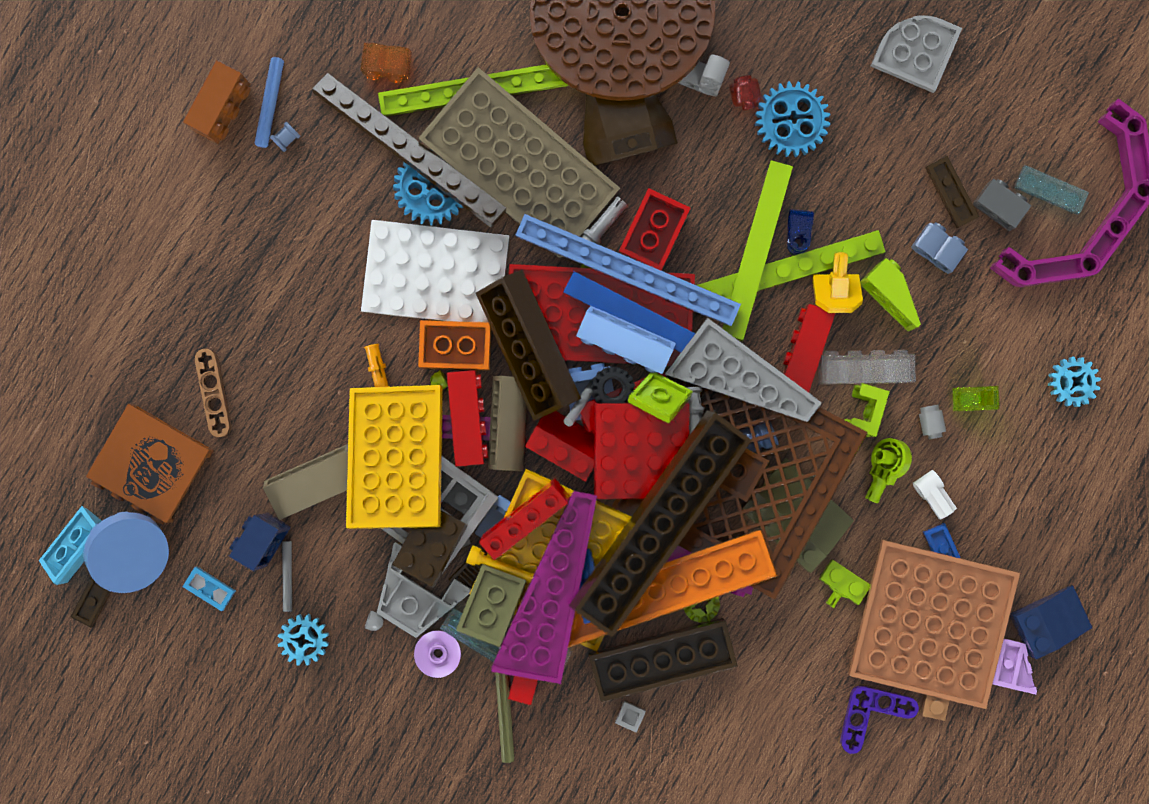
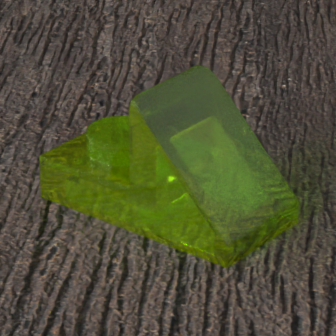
(976, 398)

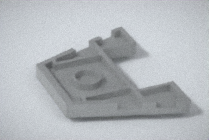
(412, 605)

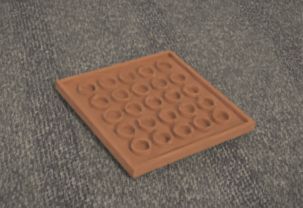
(934, 624)

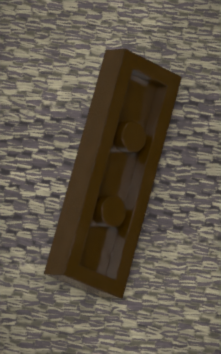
(952, 192)

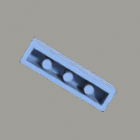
(625, 340)

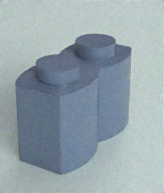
(939, 247)

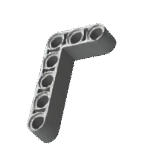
(707, 77)

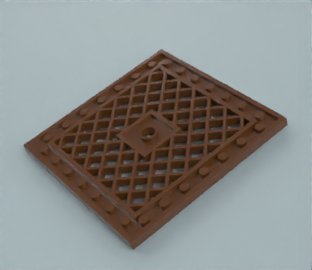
(846, 440)

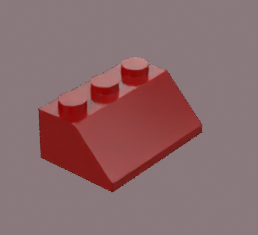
(564, 445)

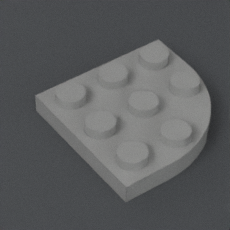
(917, 50)

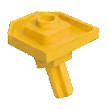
(838, 290)

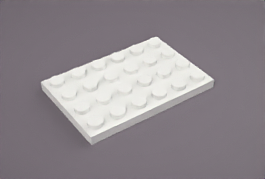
(430, 271)

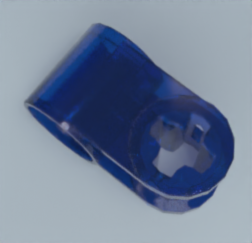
(799, 227)

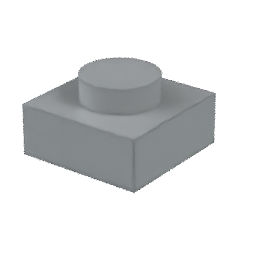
(630, 716)

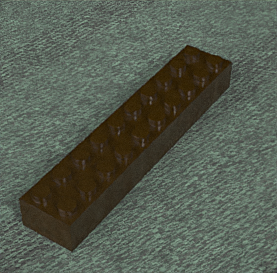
(660, 523)

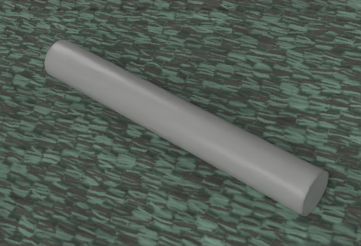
(579, 405)
(287, 575)

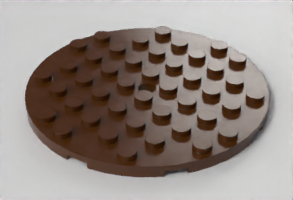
(622, 54)

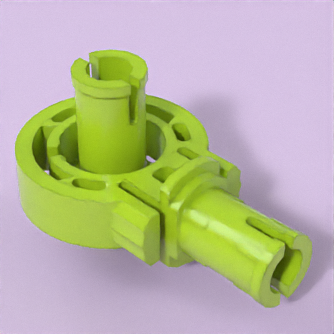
(887, 466)

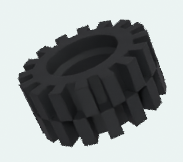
(612, 373)

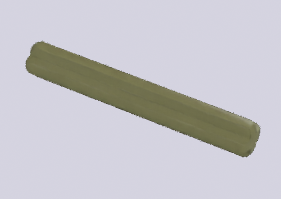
(505, 720)

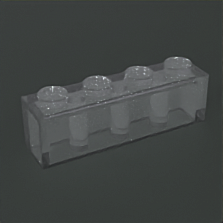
(866, 368)

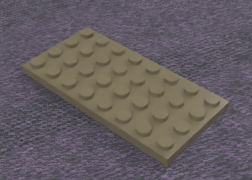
(517, 157)

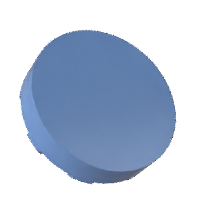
(126, 552)

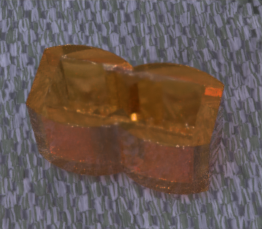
(386, 61)

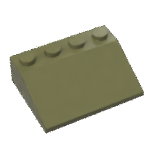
(827, 532)

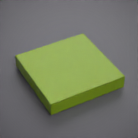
(660, 397)

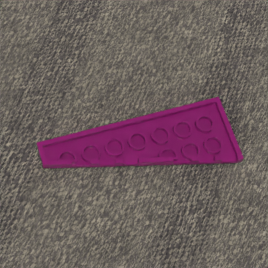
(543, 623)

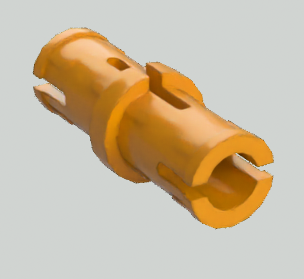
(376, 365)

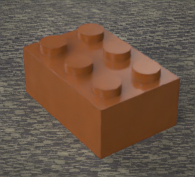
(217, 102)

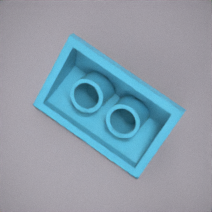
(66, 551)

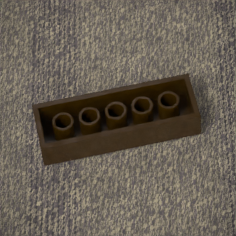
(528, 345)
(662, 659)

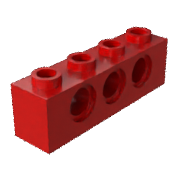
(524, 519)

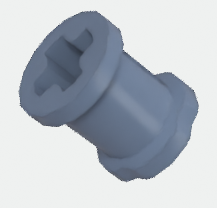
(285, 136)

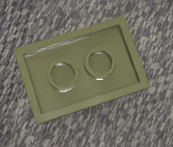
(491, 605)

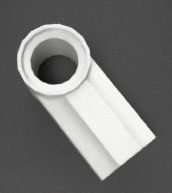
(931, 488)

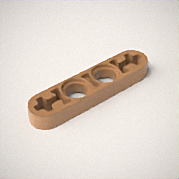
(210, 393)

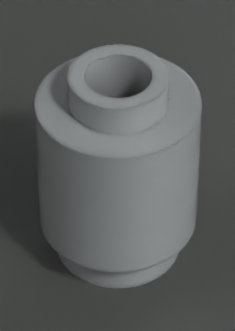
(932, 421)

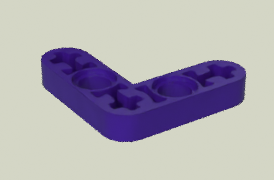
(871, 704)

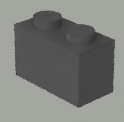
(1002, 204)

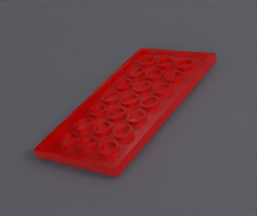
(566, 313)

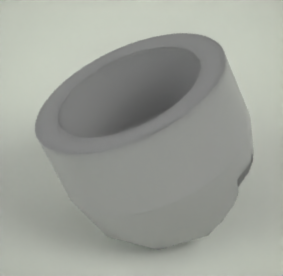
(374, 621)

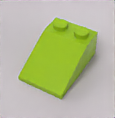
(891, 291)

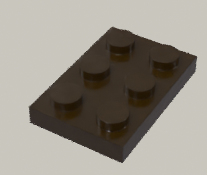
(429, 549)

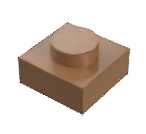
(934, 707)

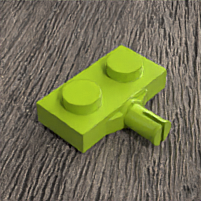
(843, 584)

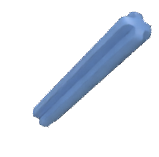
(269, 102)

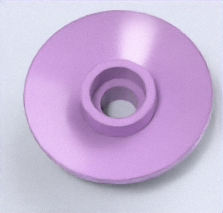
(433, 665)

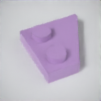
(1013, 668)

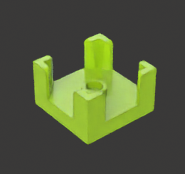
(873, 410)

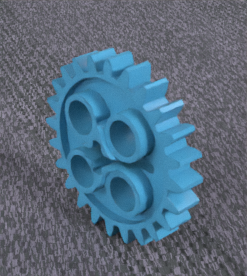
(788, 99)
(419, 204)

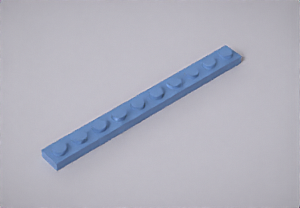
(628, 270)

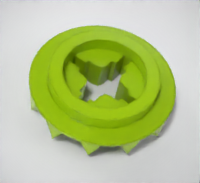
(699, 615)

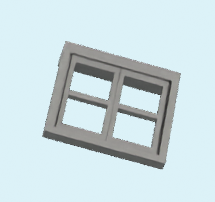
(472, 516)

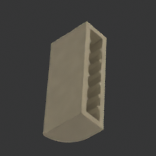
(507, 426)
(308, 483)

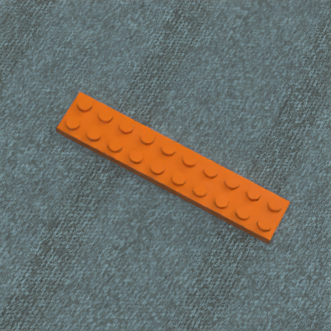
(692, 581)

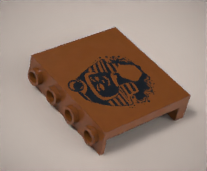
(148, 463)

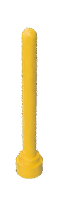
(477, 557)

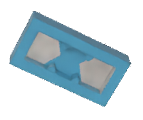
(209, 588)

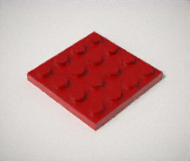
(633, 448)

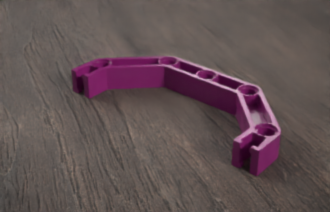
(1127, 210)

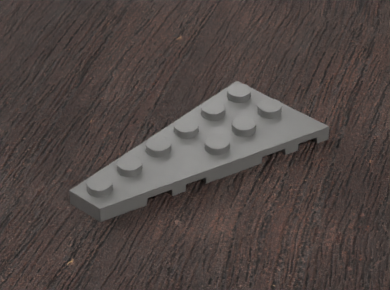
(730, 368)

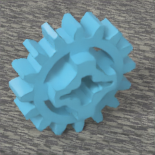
(1083, 388)
(305, 629)

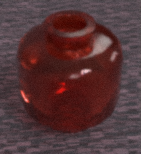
(745, 92)

